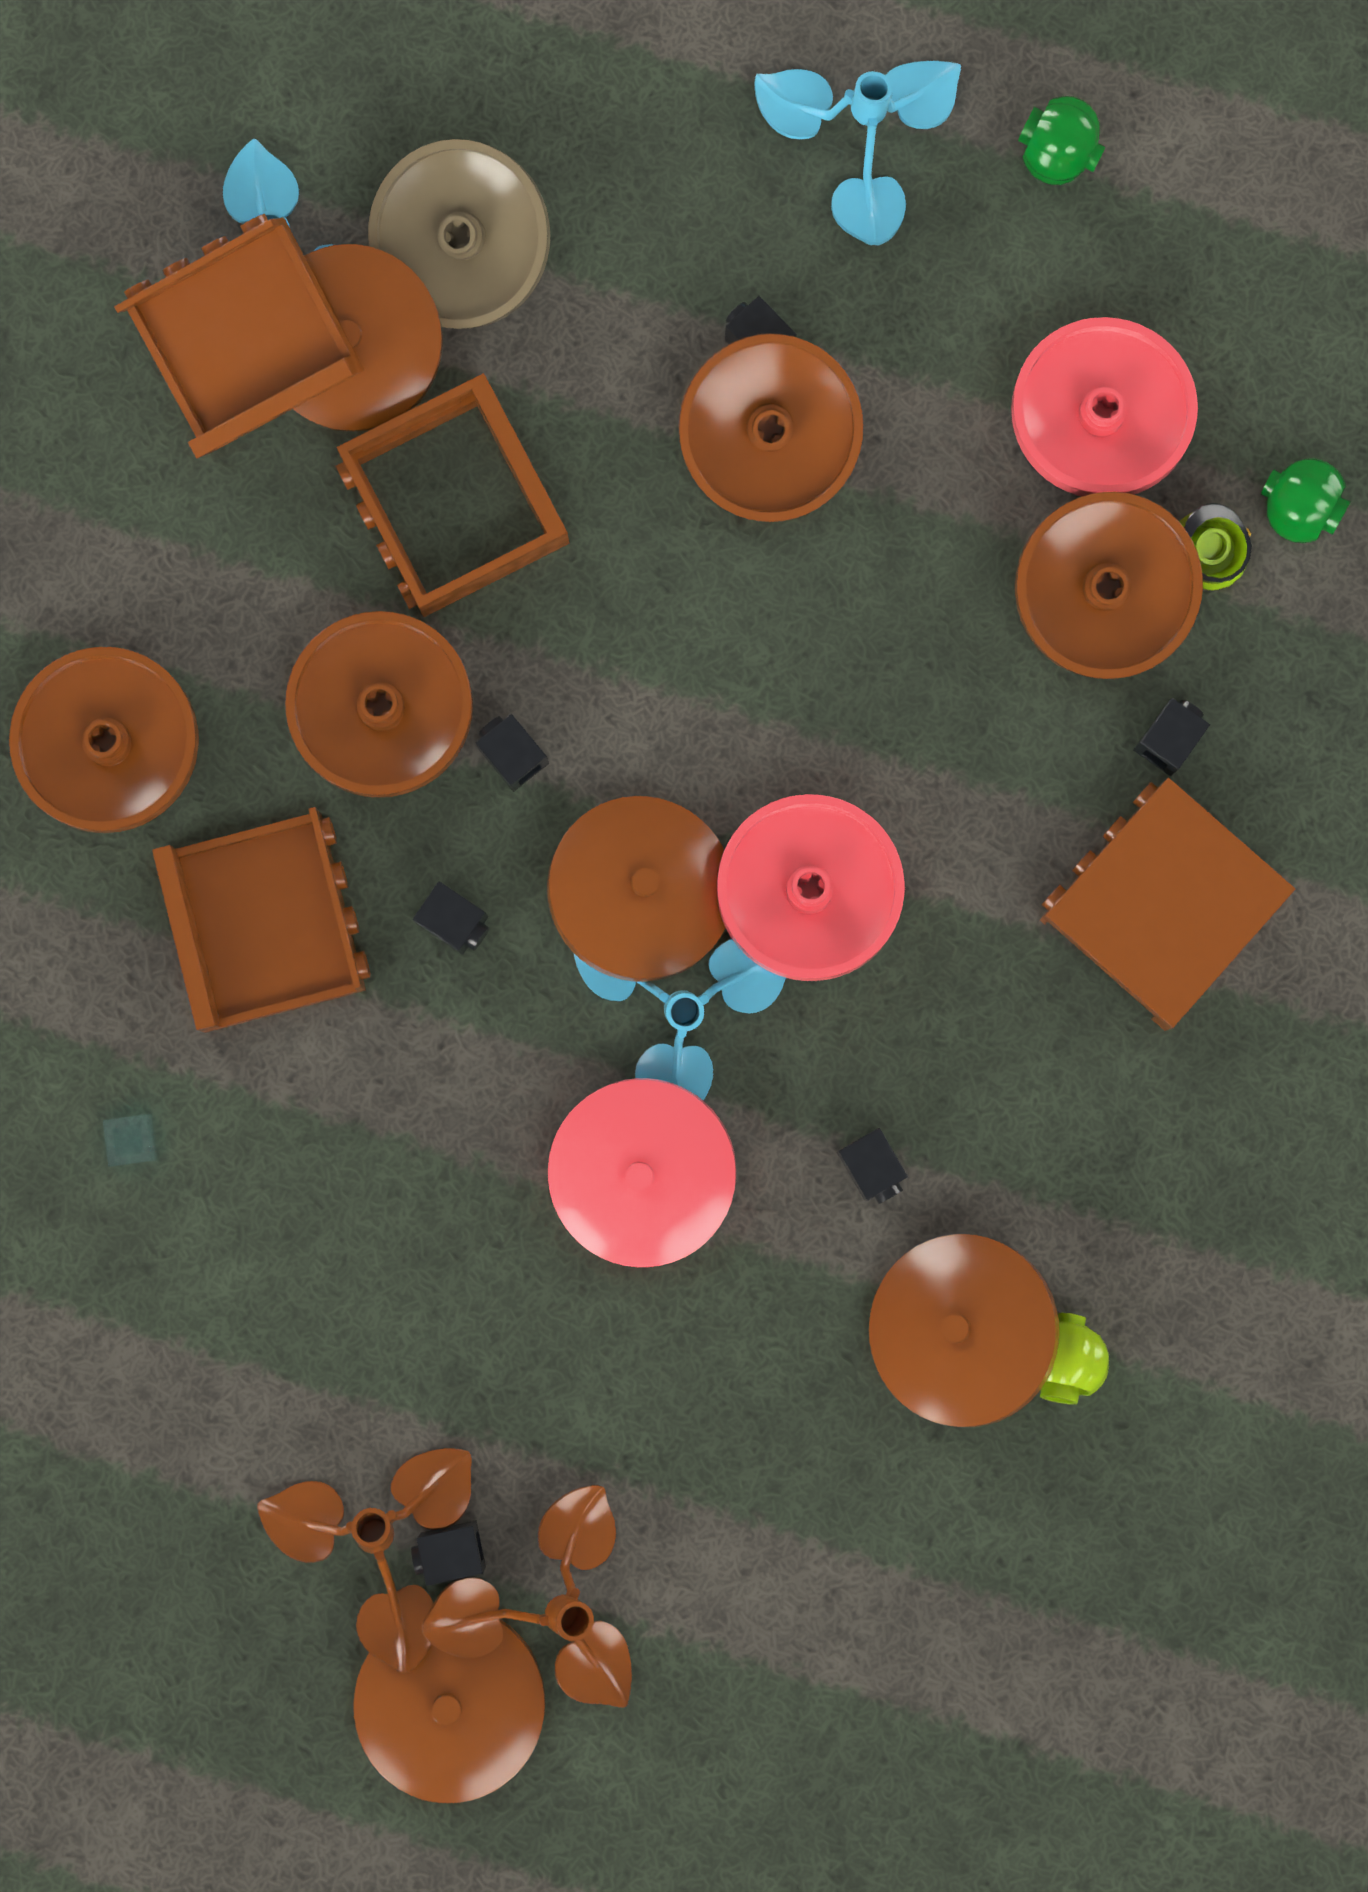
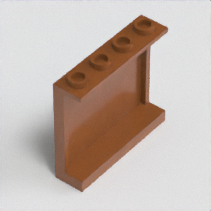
(241, 333)
(1166, 901)
(261, 921)

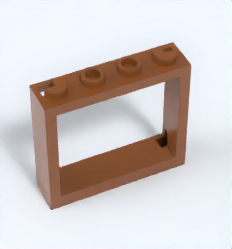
(415, 422)

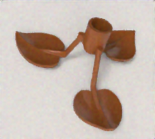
(307, 1517)
(598, 1662)

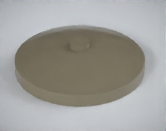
(465, 227)

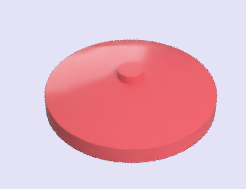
(1104, 407)
(810, 887)
(642, 1172)

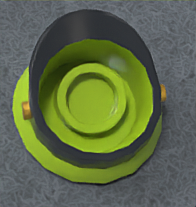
(1220, 543)

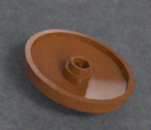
(390, 330)
(770, 427)
(1108, 585)
(379, 704)
(104, 739)
(637, 888)
(964, 1330)
(452, 1721)

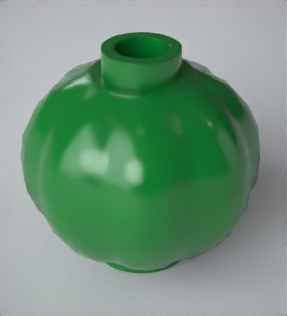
(1061, 140)
(1305, 500)

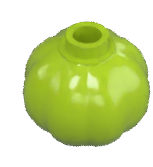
(1079, 1362)

